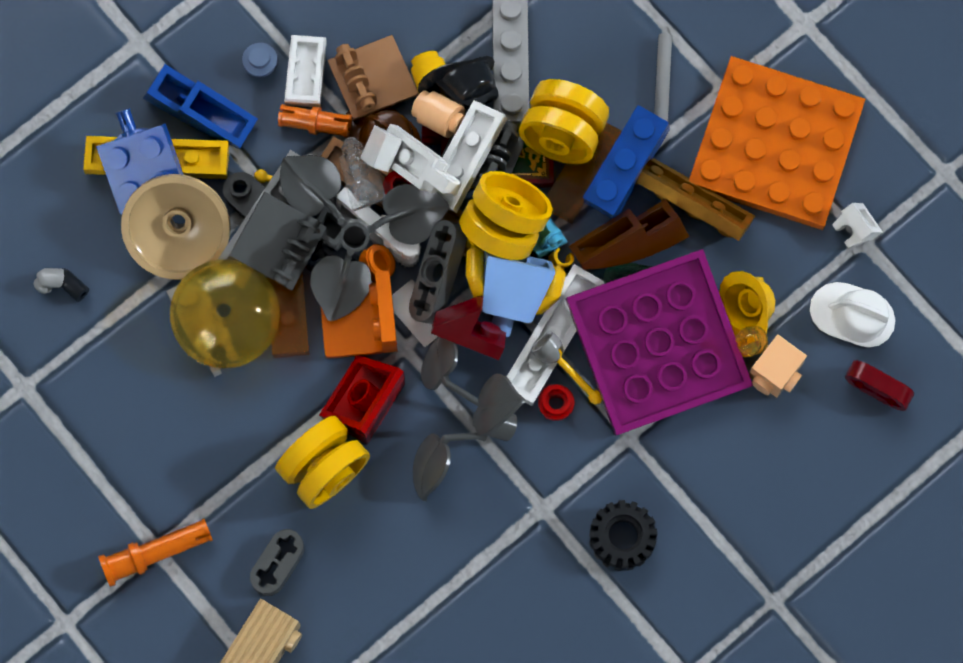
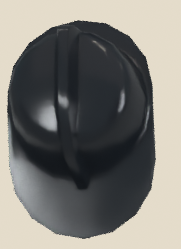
(463, 81)

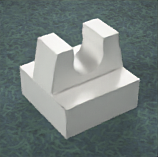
(861, 222)

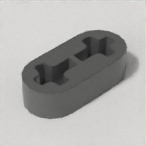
(269, 558)

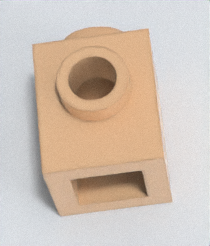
(777, 368)

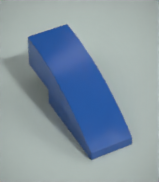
(200, 107)

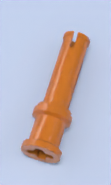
(138, 557)

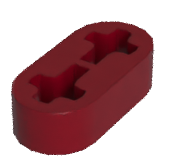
(879, 385)

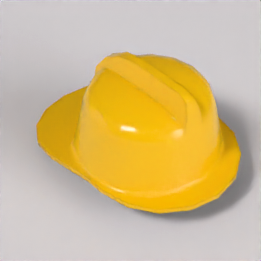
(747, 301)

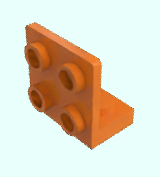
(365, 329)

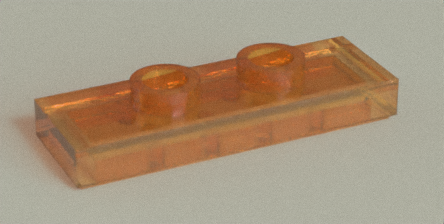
(575, 179)

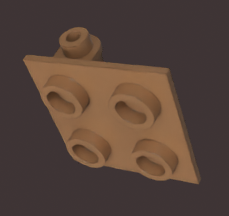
(372, 76)

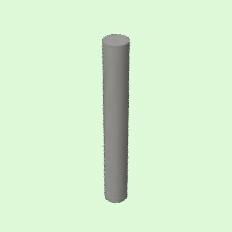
(663, 75)

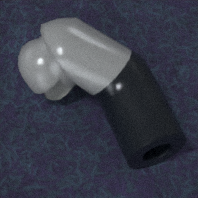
(60, 278)

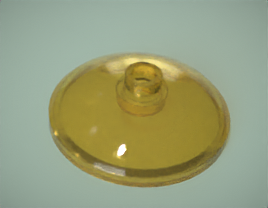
(229, 339)

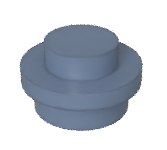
(259, 60)

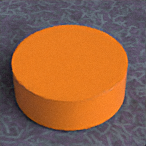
(378, 259)

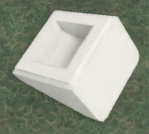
(381, 149)

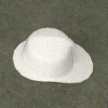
(852, 314)

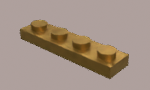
(695, 200)

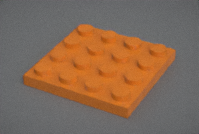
(777, 142)

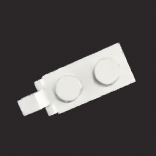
(422, 165)

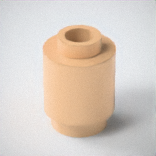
(438, 113)

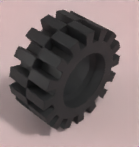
(638, 519)

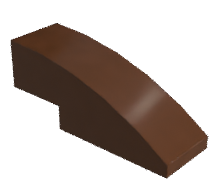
(630, 237)

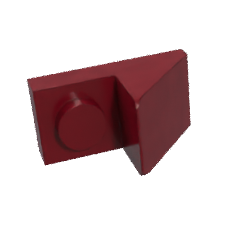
(461, 326)

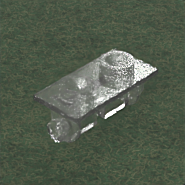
(361, 180)

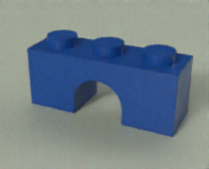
(625, 162)

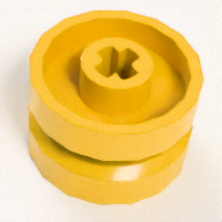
(564, 121)
(505, 215)
(322, 462)

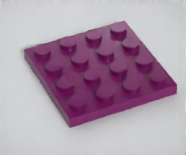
(658, 342)

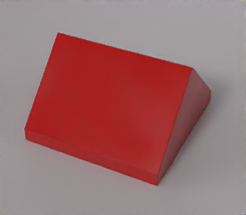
(364, 396)

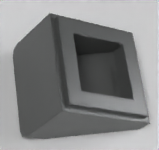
(332, 233)

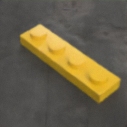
(196, 157)

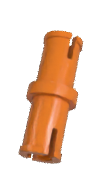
(314, 120)

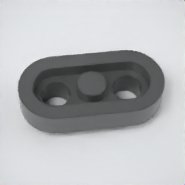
(243, 201)

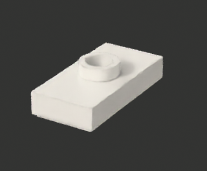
(305, 71)

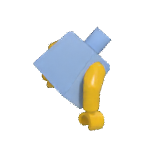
(514, 287)

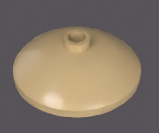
(169, 247)

